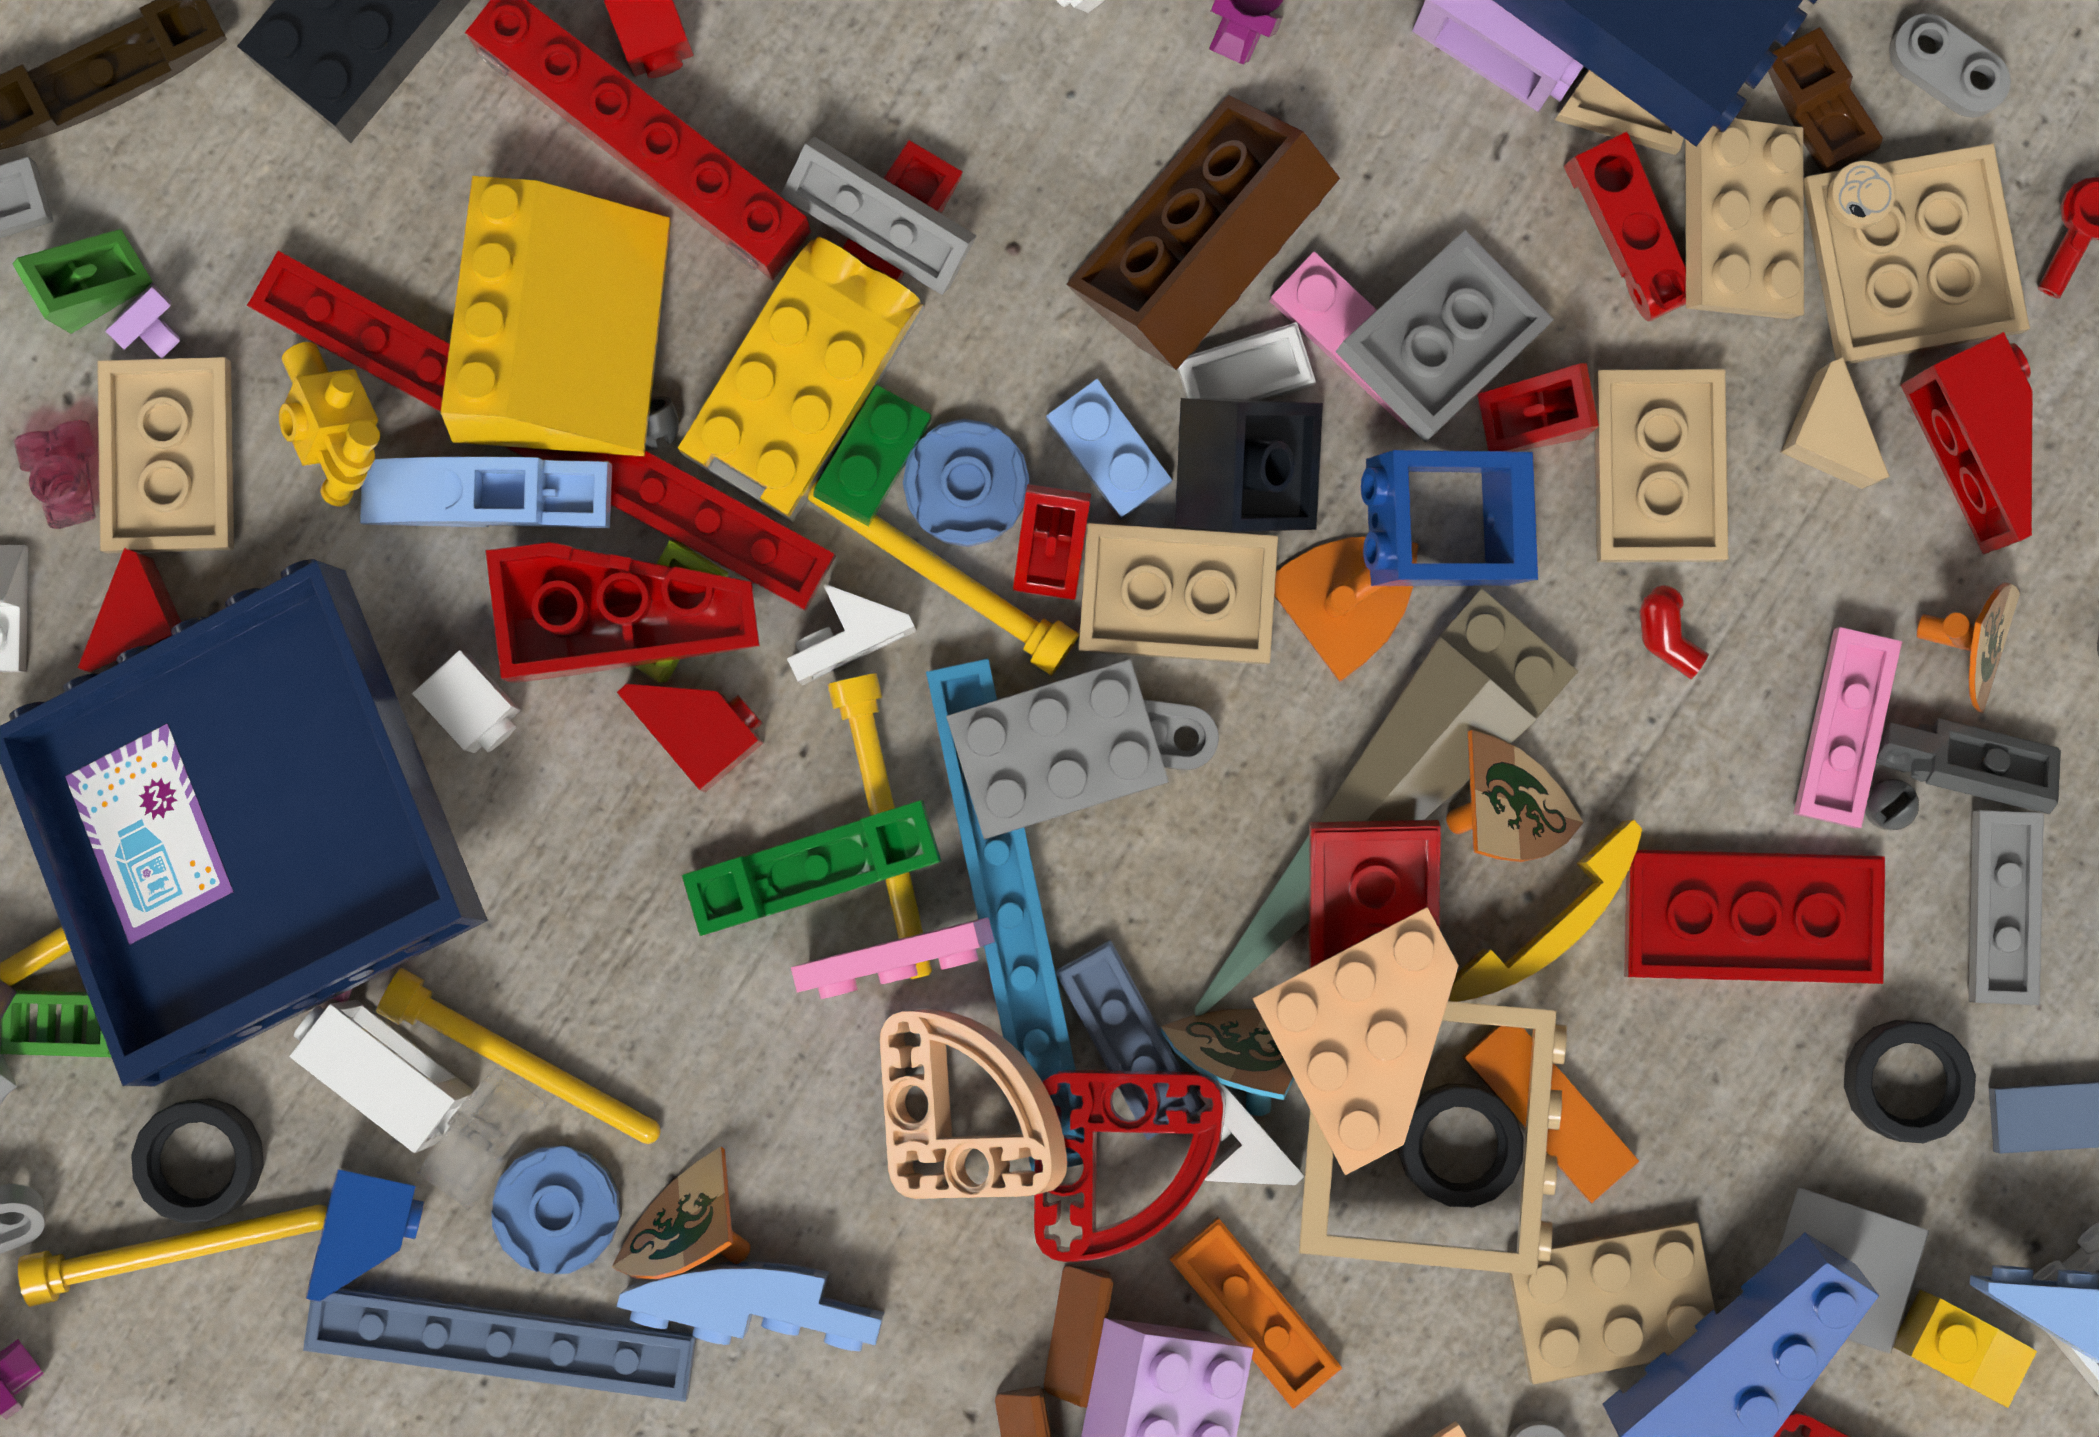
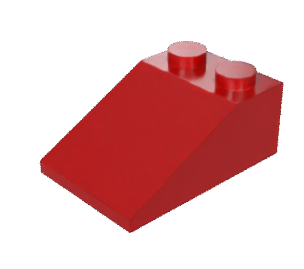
(1980, 430)

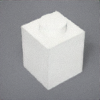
(468, 704)

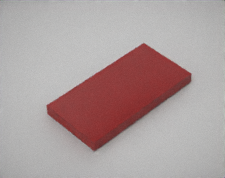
(1755, 916)

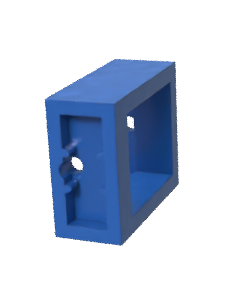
(1507, 518)

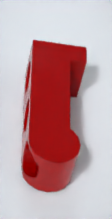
(1631, 224)

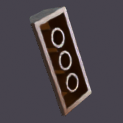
(1204, 230)

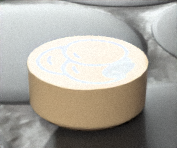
(1861, 194)

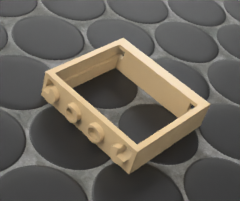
(1538, 1172)

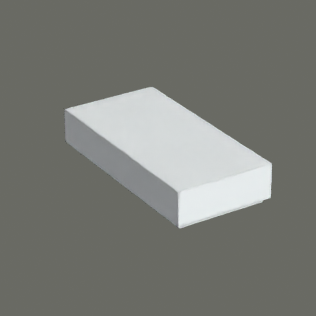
(1250, 367)

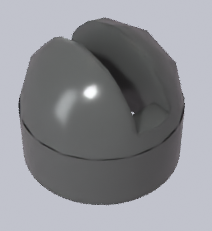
(662, 421)
(1883, 794)

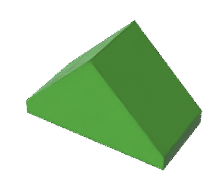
(83, 278)

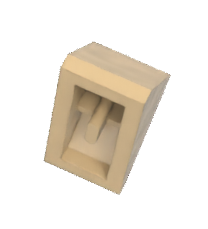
(1834, 430)

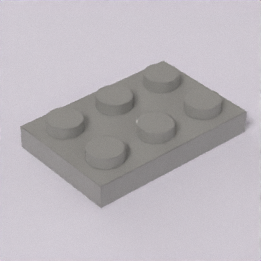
(1444, 335)
(1057, 749)

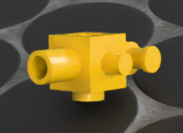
(329, 421)

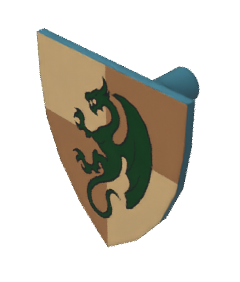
(1234, 1051)

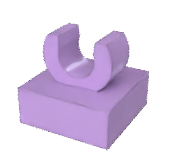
(143, 320)

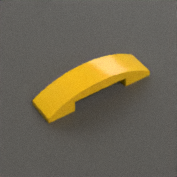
(1607, 868)

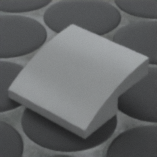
(1879, 1245)

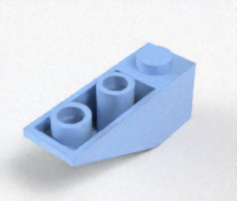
(2059, 1307)

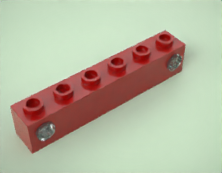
(639, 133)

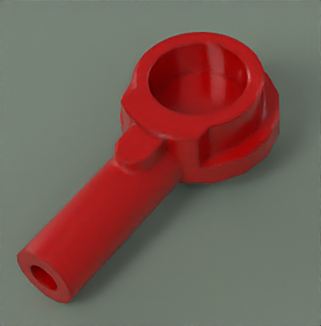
(2081, 219)

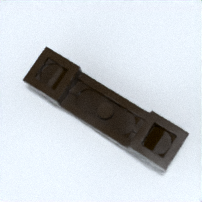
(106, 70)

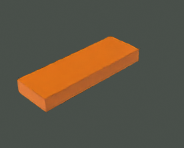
(1584, 1144)
(1255, 1312)

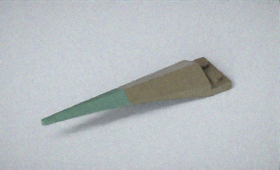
(1477, 676)

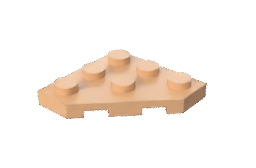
(1364, 1034)

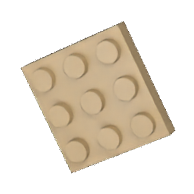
(1929, 270)

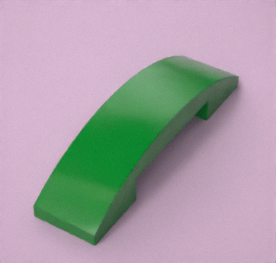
(811, 868)

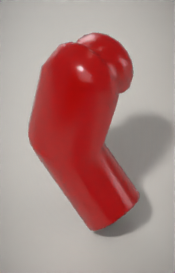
(1663, 631)

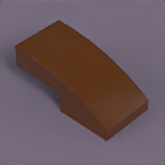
(1819, 99)

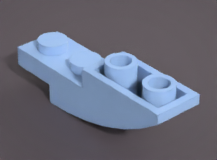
(487, 492)
(724, 1295)

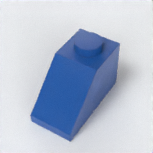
(361, 1229)

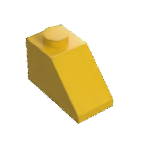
(1964, 1348)

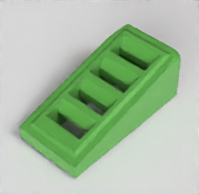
(17, 1018)

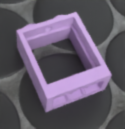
(1498, 48)

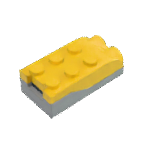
(801, 377)

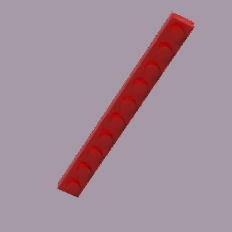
(640, 484)

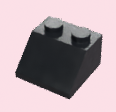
(1248, 465)

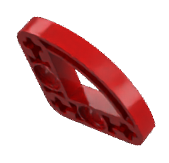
(1100, 1116)

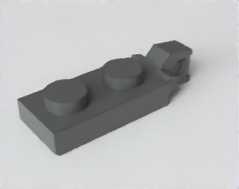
(1975, 762)

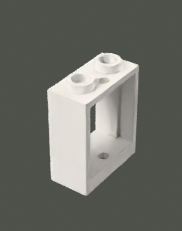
(379, 1072)

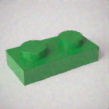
(872, 455)

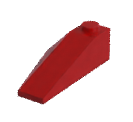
(596, 612)

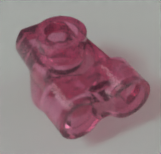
(56, 463)

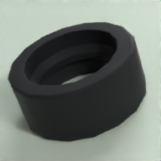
(1959, 1081)
(1509, 1147)
(147, 1160)

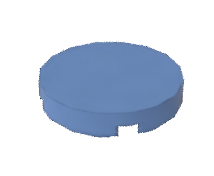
(966, 483)
(556, 1209)

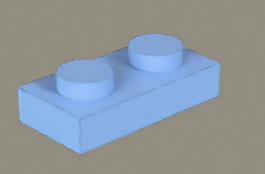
(1108, 449)

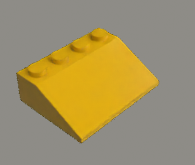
(554, 320)

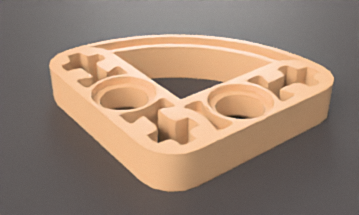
(932, 1137)

